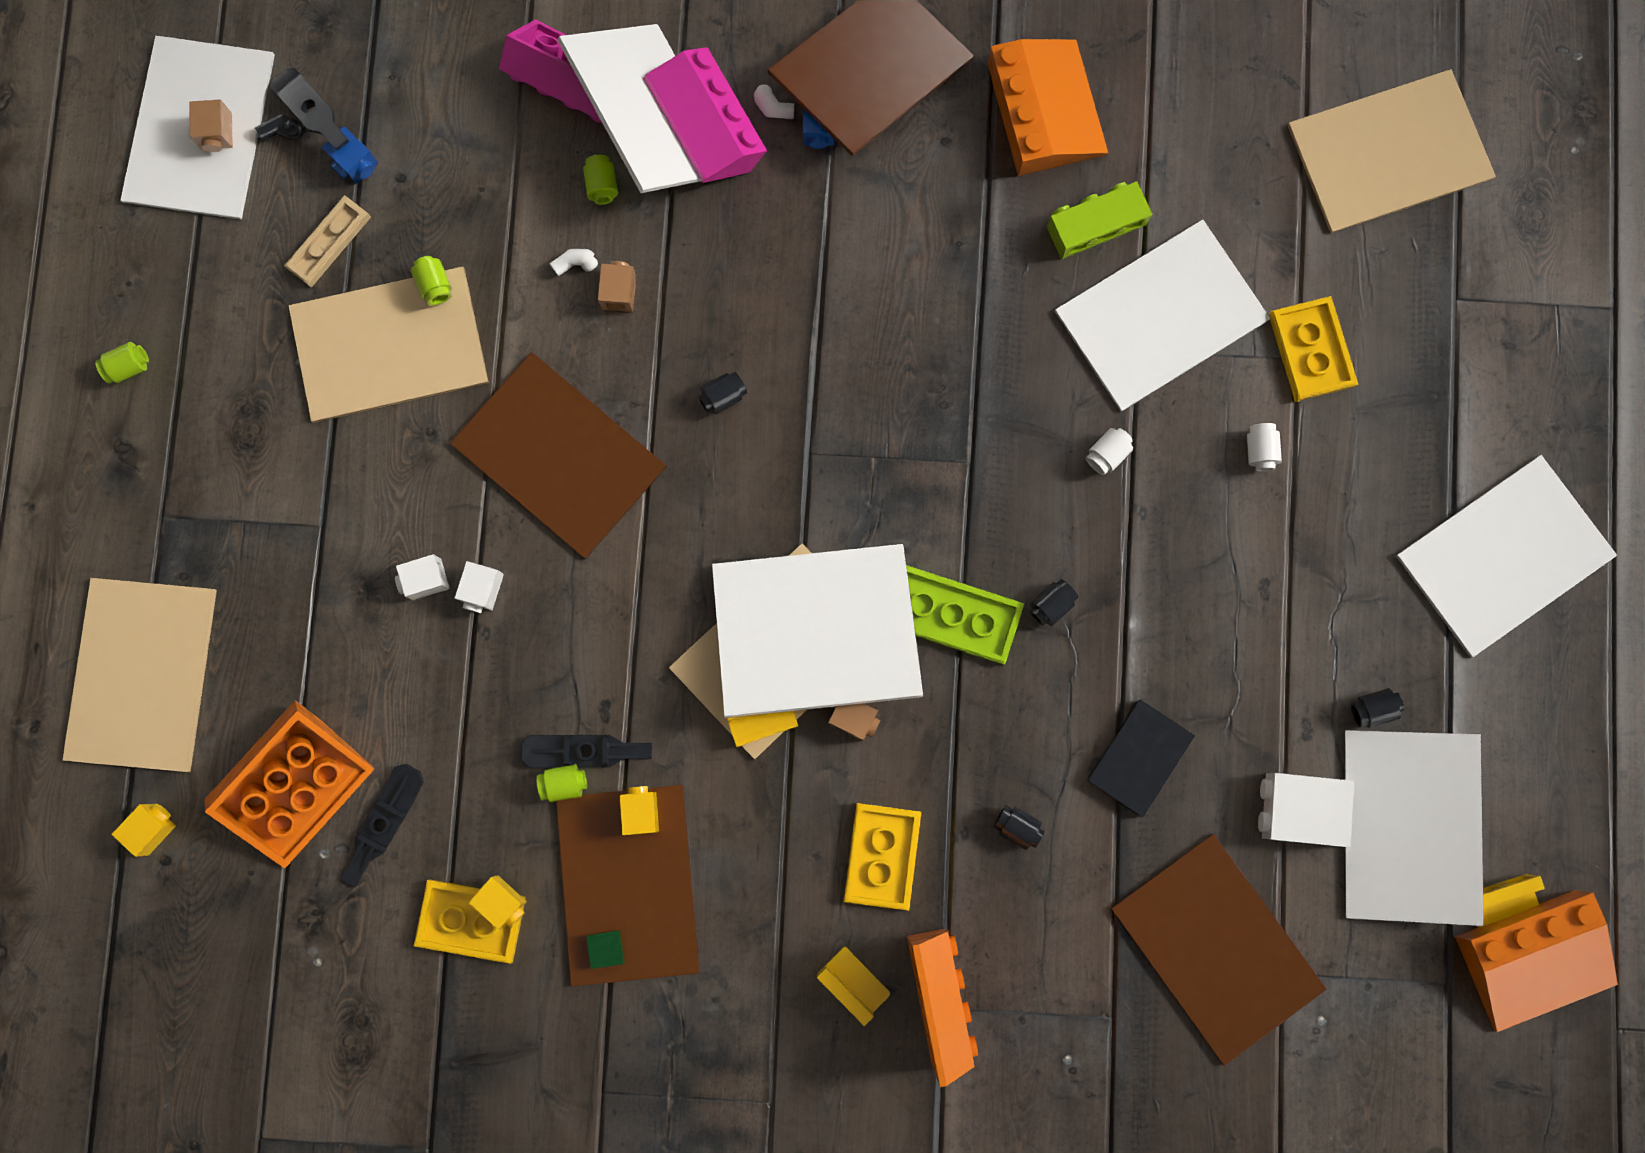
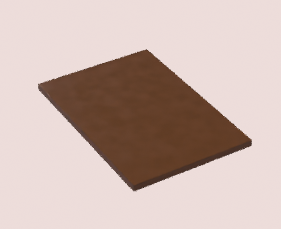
(870, 68)
(558, 455)
(628, 885)
(1218, 949)

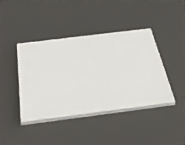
(612, 74)
(164, 162)
(1162, 315)
(1506, 556)
(1415, 827)

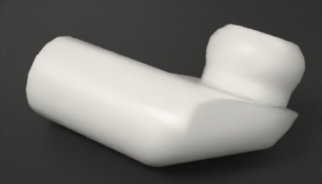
(769, 104)
(574, 257)

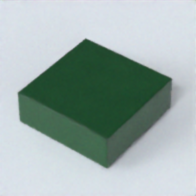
(605, 949)

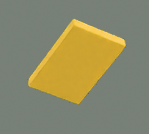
(1313, 349)
(882, 856)
(456, 927)

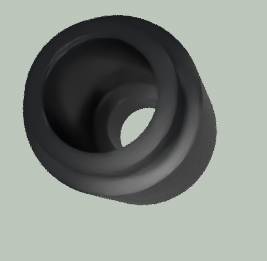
(722, 393)
(1053, 603)
(1377, 708)
(1019, 827)

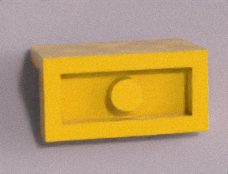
(756, 727)
(1510, 897)
(853, 985)

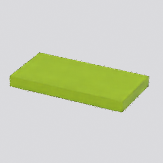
(962, 616)

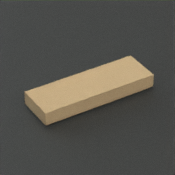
(327, 241)

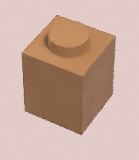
(210, 125)
(617, 287)
(855, 720)

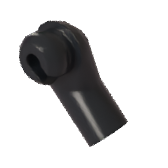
(279, 125)

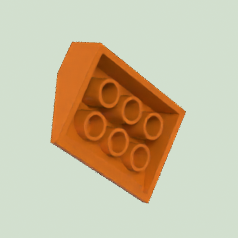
(1045, 103)
(288, 785)
(1540, 958)
(941, 1004)

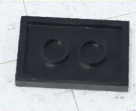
(1140, 758)

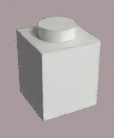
(421, 577)
(478, 587)

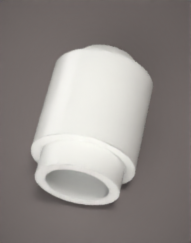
(1264, 446)
(1109, 451)

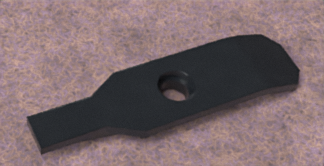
(301, 97)
(564, 750)
(391, 807)

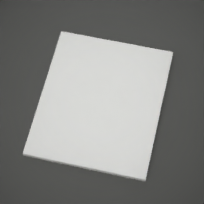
(815, 631)

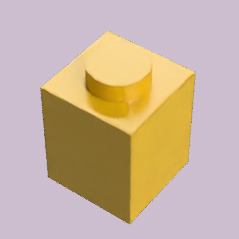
(639, 811)
(144, 829)
(499, 903)

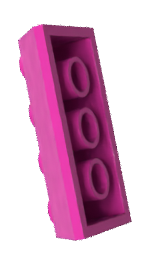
(537, 59)
(705, 115)

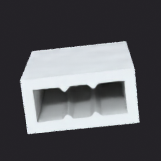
(1306, 809)

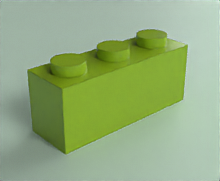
(1098, 219)

